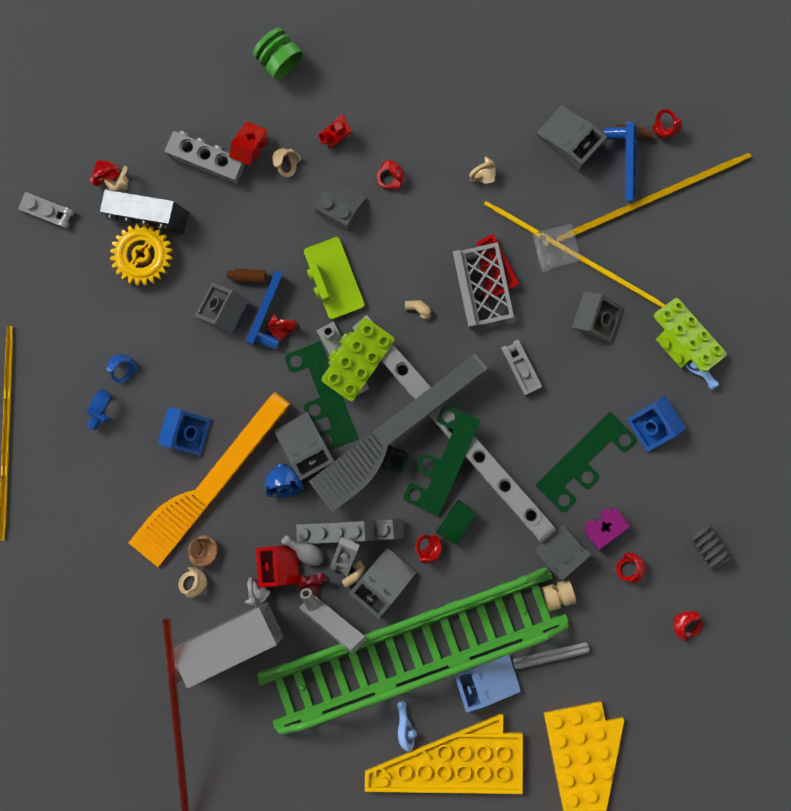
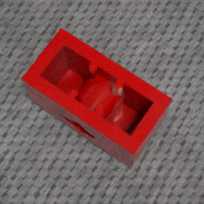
(248, 143)

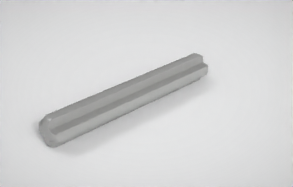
(551, 655)

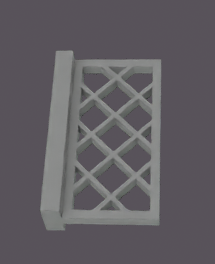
(466, 285)

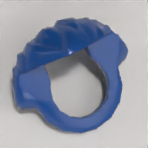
(115, 360)

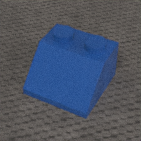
(656, 423)
(184, 431)

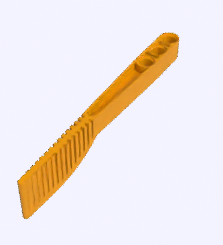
(176, 516)

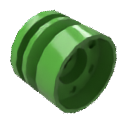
(278, 53)

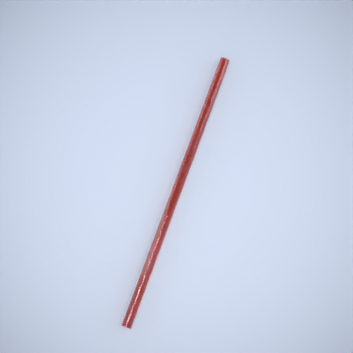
(168, 640)

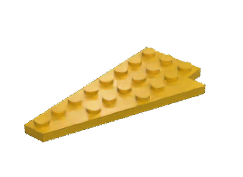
(583, 754)
(464, 762)

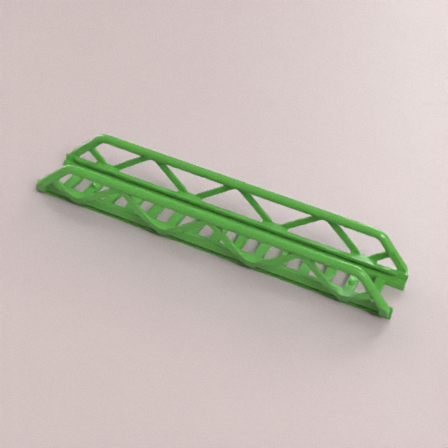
(457, 662)

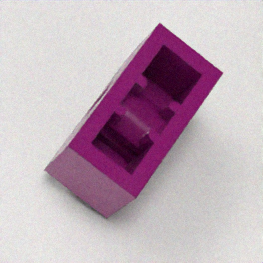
(616, 526)

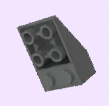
(571, 136)
(304, 446)
(382, 583)

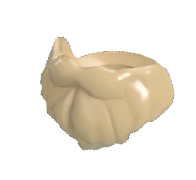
(293, 157)
(484, 172)
(121, 184)
(199, 584)

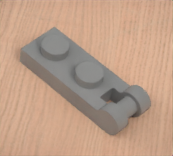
(45, 210)
(521, 368)
(344, 556)

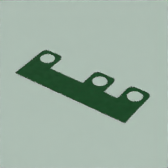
(330, 401)
(577, 460)
(447, 467)

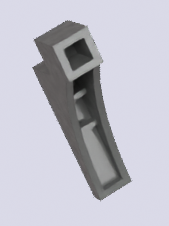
(352, 530)

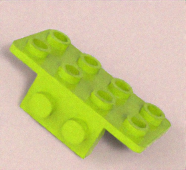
(333, 278)
(686, 337)
(356, 358)

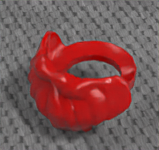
(659, 128)
(102, 171)
(396, 171)
(281, 327)
(432, 551)
(640, 567)
(682, 620)

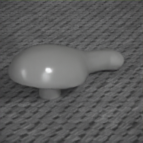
(306, 553)

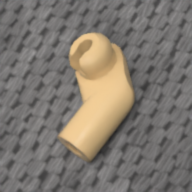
(420, 306)
(355, 576)

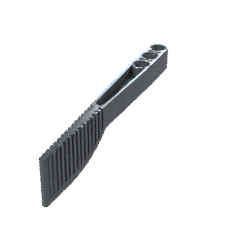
(361, 463)

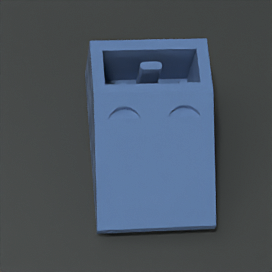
(487, 683)

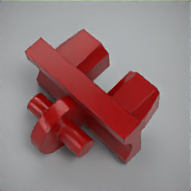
(335, 132)

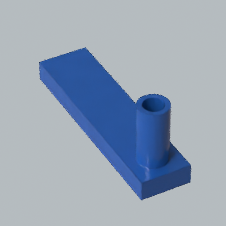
(630, 134)
(255, 334)

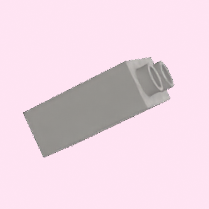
(226, 645)

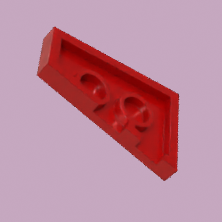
(495, 272)

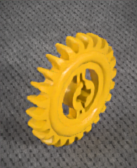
(129, 269)

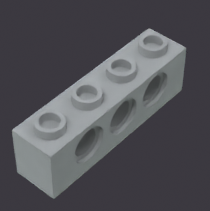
(179, 141)

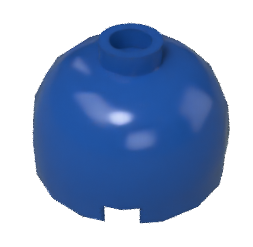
(282, 481)

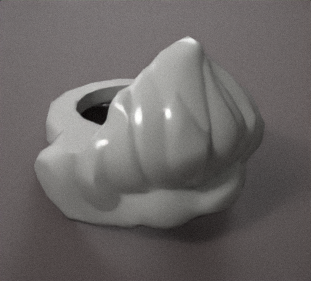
(256, 594)

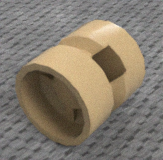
(559, 595)

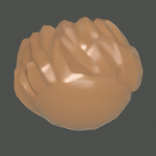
(202, 551)

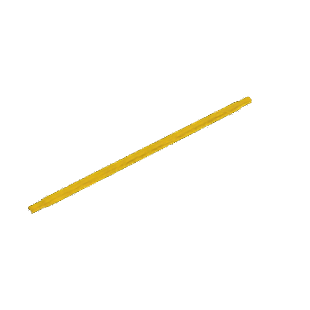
(666, 191)
(582, 259)
(6, 431)

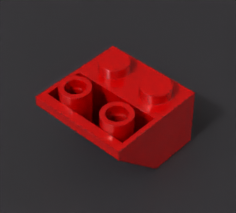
(277, 566)

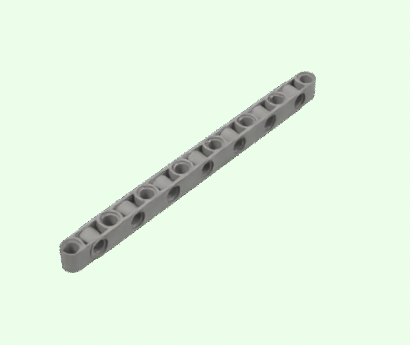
(489, 468)

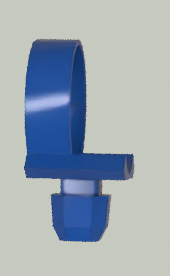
(96, 407)

